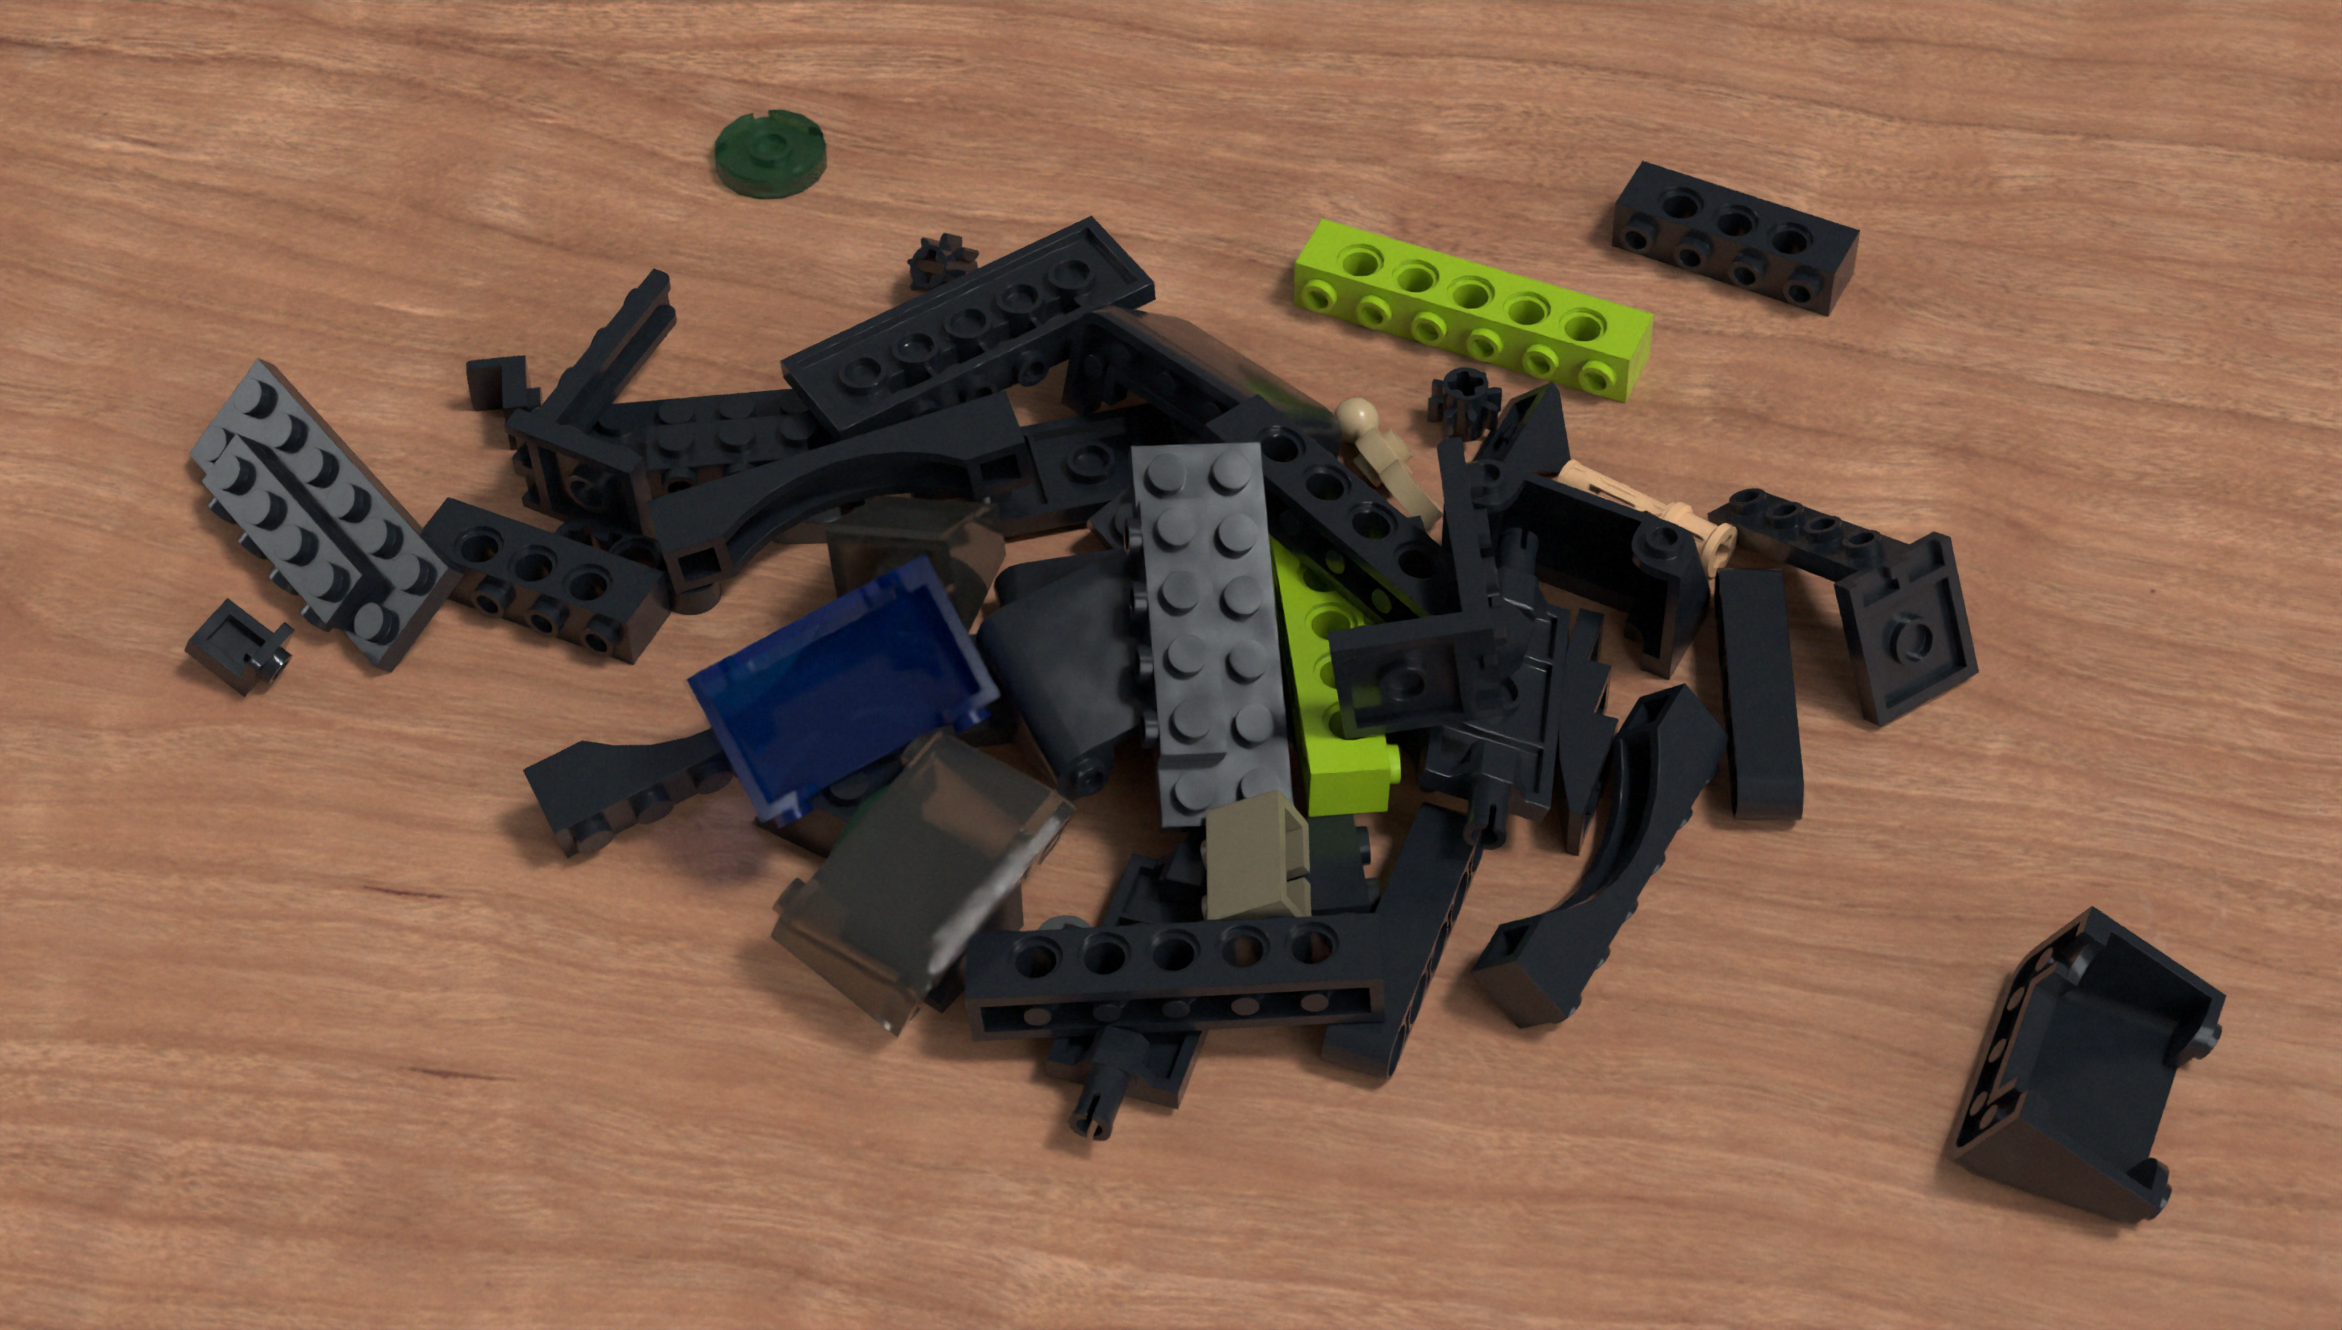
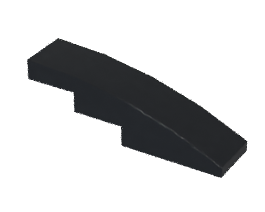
(1584, 731)

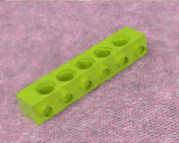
(1473, 310)
(1335, 771)

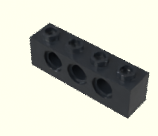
(1735, 238)
(551, 582)

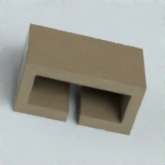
(1251, 856)

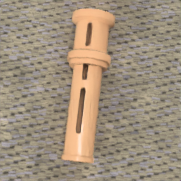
(1717, 540)

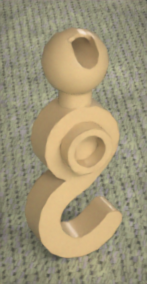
(1384, 458)

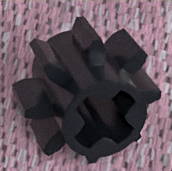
(940, 262)
(1464, 404)

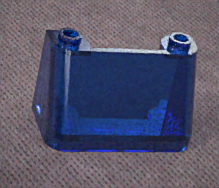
(842, 689)

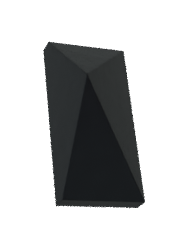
(1530, 433)

